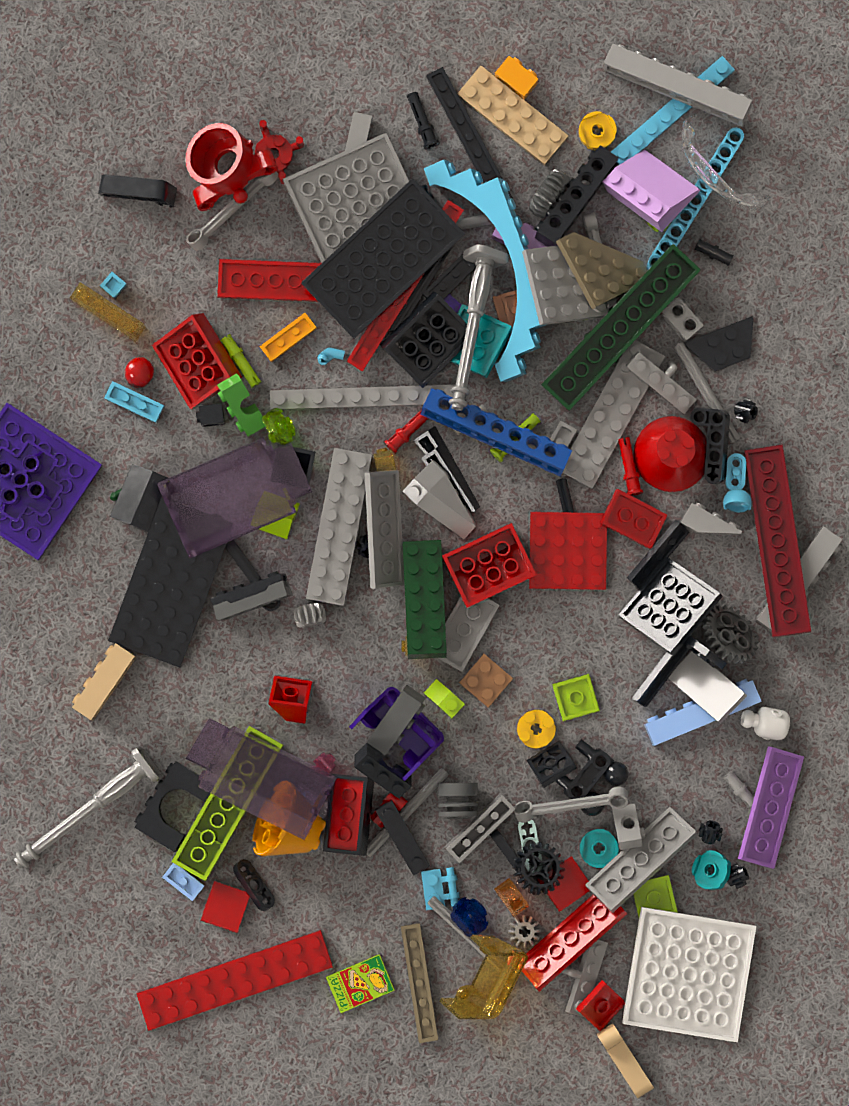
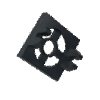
(556, 748)

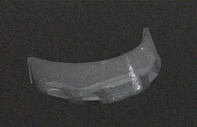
(710, 178)

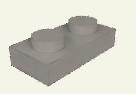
(562, 435)

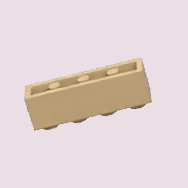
(104, 681)

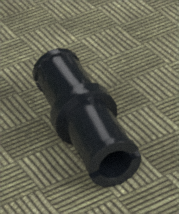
(714, 252)

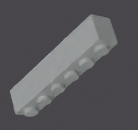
(812, 561)

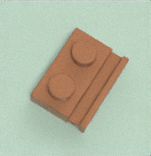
(506, 307)

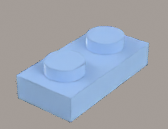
(183, 881)

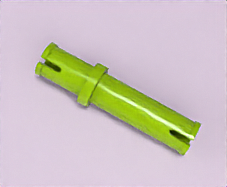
(242, 363)

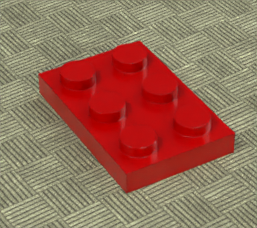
(633, 519)

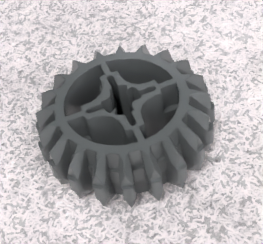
(548, 193)

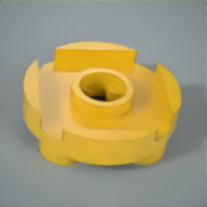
(601, 120)
(545, 722)

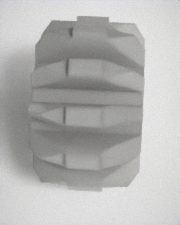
(309, 615)
(519, 935)

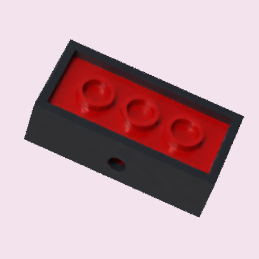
(349, 815)

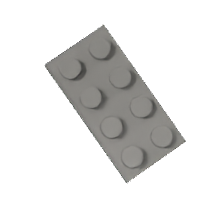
(465, 631)

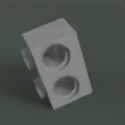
(677, 323)

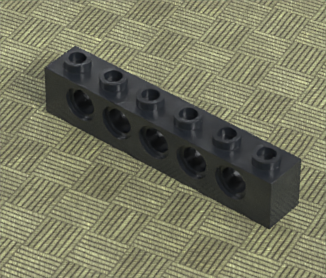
(606, 162)

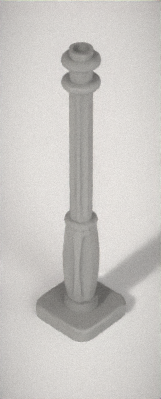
(485, 260)
(110, 792)

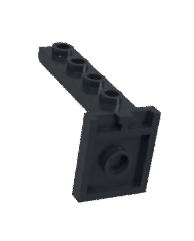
(668, 664)

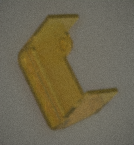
(492, 983)

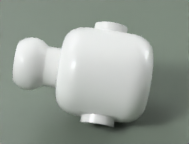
(767, 722)

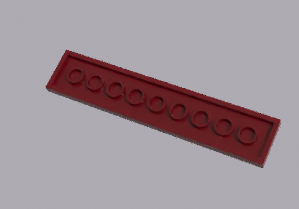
(777, 541)

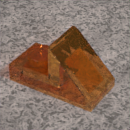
(511, 897)

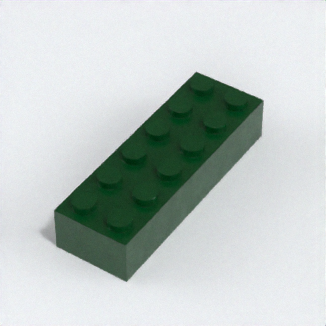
(424, 599)

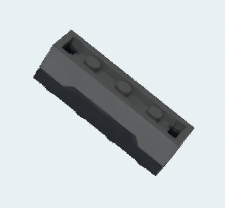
(252, 596)

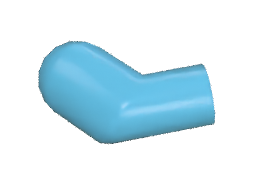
(328, 354)

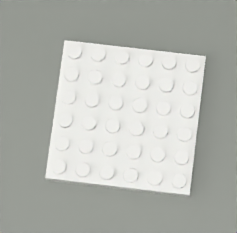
(689, 974)

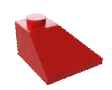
(290, 698)

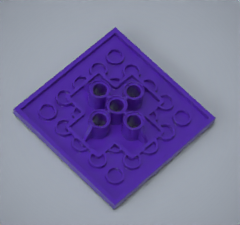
(60, 471)

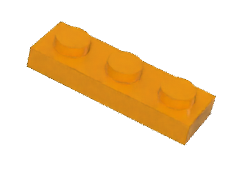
(288, 337)

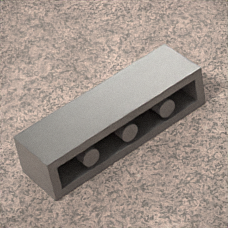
(479, 828)

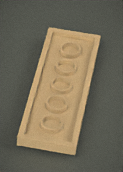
(512, 115)

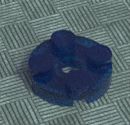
(460, 915)

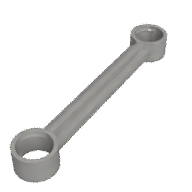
(199, 237)

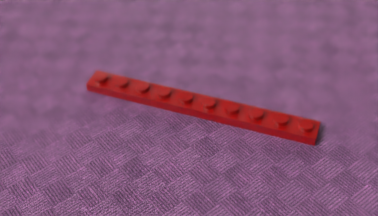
(380, 326)

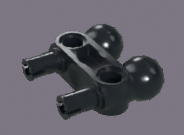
(614, 773)

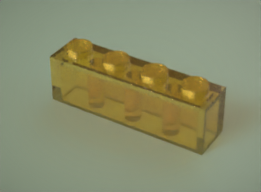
(107, 312)

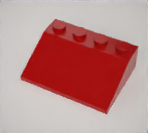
(195, 359)
(488, 565)

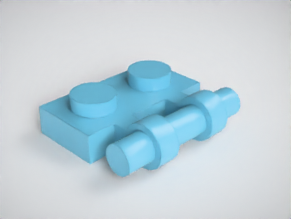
(433, 886)

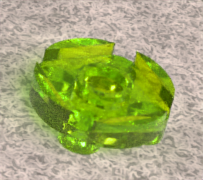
(279, 427)

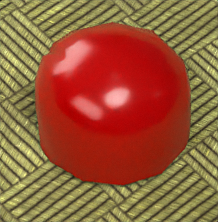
(139, 372)

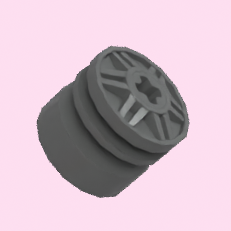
(458, 800)

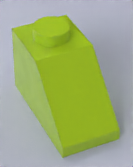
(444, 698)

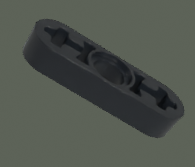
(250, 870)

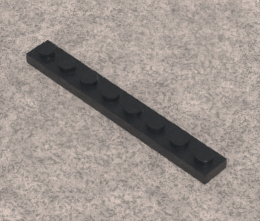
(463, 125)

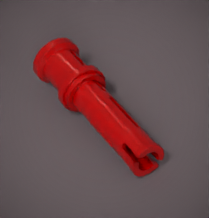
(402, 435)
(631, 476)

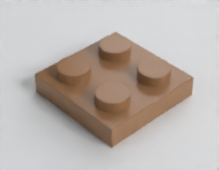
(486, 680)

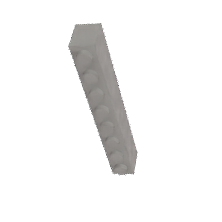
(677, 84)

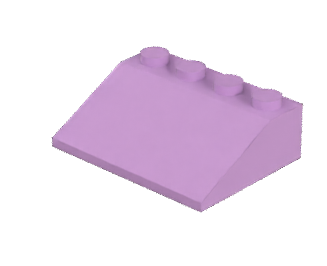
(650, 189)

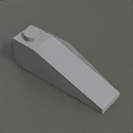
(437, 496)

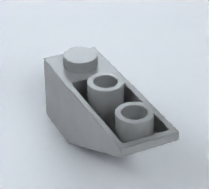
(702, 522)

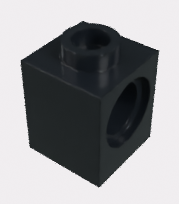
(210, 415)

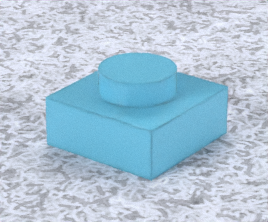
(113, 285)

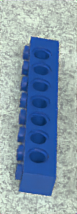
(501, 441)

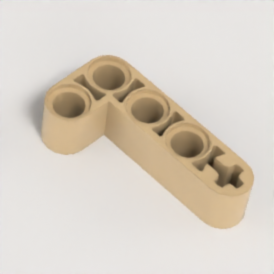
(625, 1060)

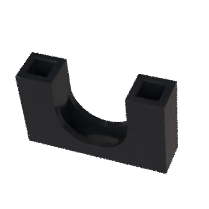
(152, 822)

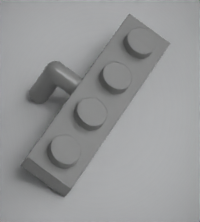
(661, 381)
(585, 976)

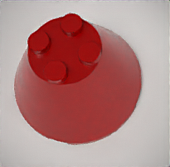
(671, 454)

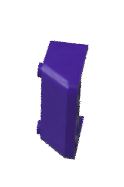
(418, 741)

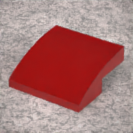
(571, 886)
(225, 907)

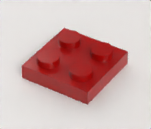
(601, 1005)

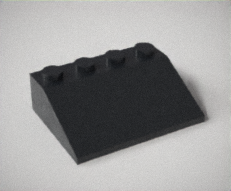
(427, 339)

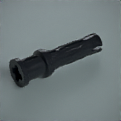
(425, 128)

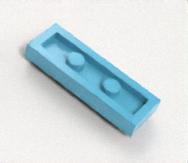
(134, 402)

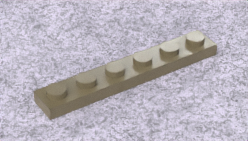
(419, 983)

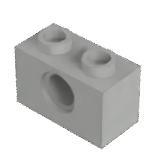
(628, 837)

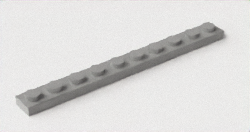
(353, 397)

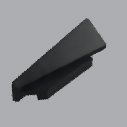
(436, 449)

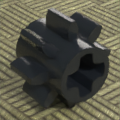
(745, 410)
(362, 546)
(710, 832)
(738, 876)

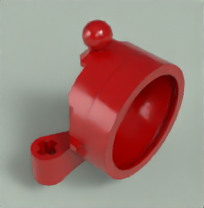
(203, 158)

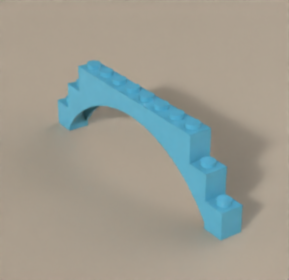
(497, 205)

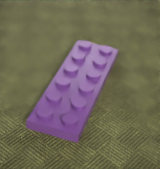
(771, 807)

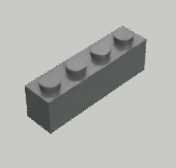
(396, 720)

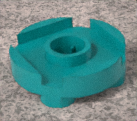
(592, 839)
(719, 877)

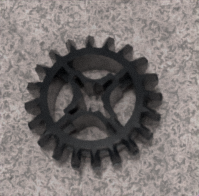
(534, 862)

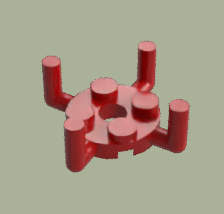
(281, 145)

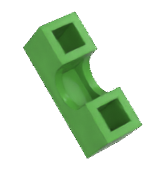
(234, 392)

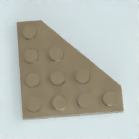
(600, 269)

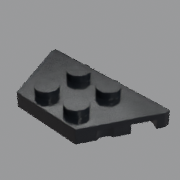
(725, 345)

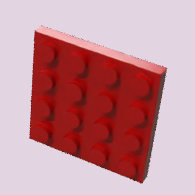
(568, 550)

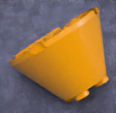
(275, 841)

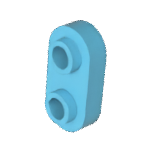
(737, 473)

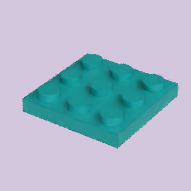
(489, 342)

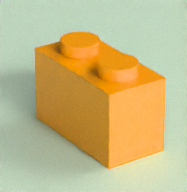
(517, 77)

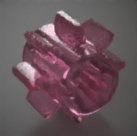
(325, 762)

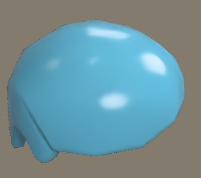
(737, 501)

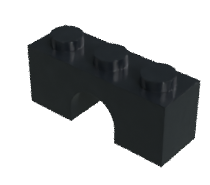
(370, 763)

